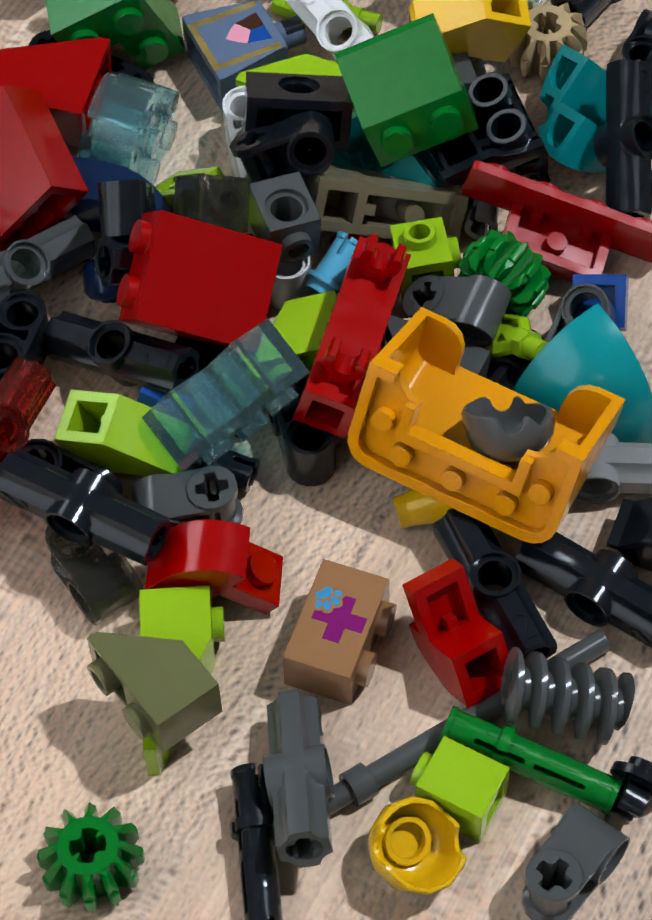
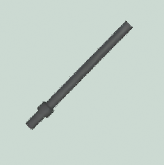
(362, 781)

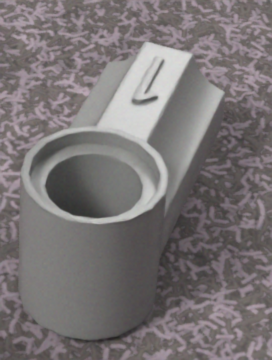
(618, 470)

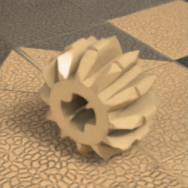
(549, 30)

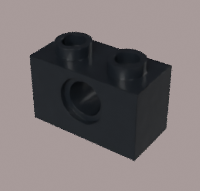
(283, 95)

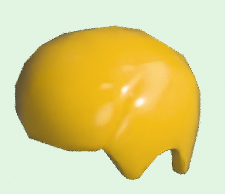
(416, 846)

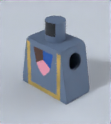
(236, 40)

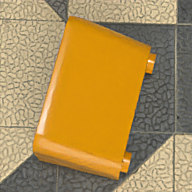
(415, 434)

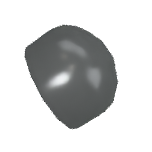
(509, 432)

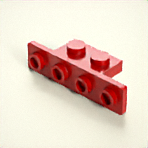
(561, 227)

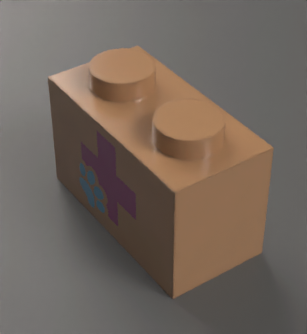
(338, 631)

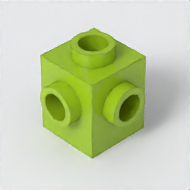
(429, 249)

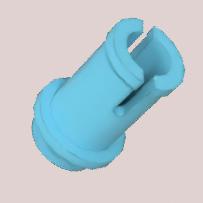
(333, 265)

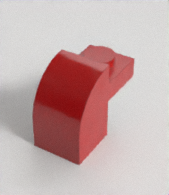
(221, 557)
(453, 636)

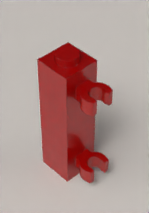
(352, 335)

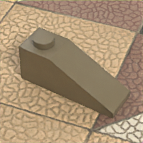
(371, 201)

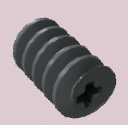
(565, 694)

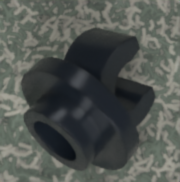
(635, 787)

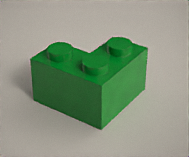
(143, 27)

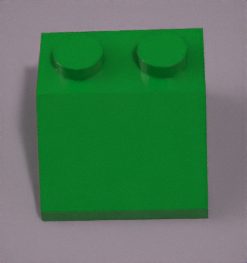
(406, 90)

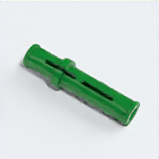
(533, 760)

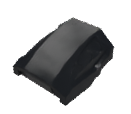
(503, 132)

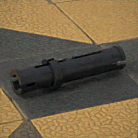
(256, 844)

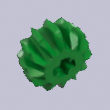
(511, 264)
(69, 851)

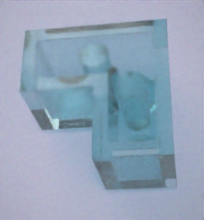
(228, 397)

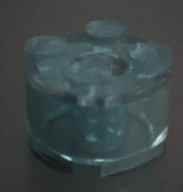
(130, 123)

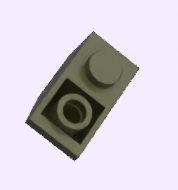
(158, 682)

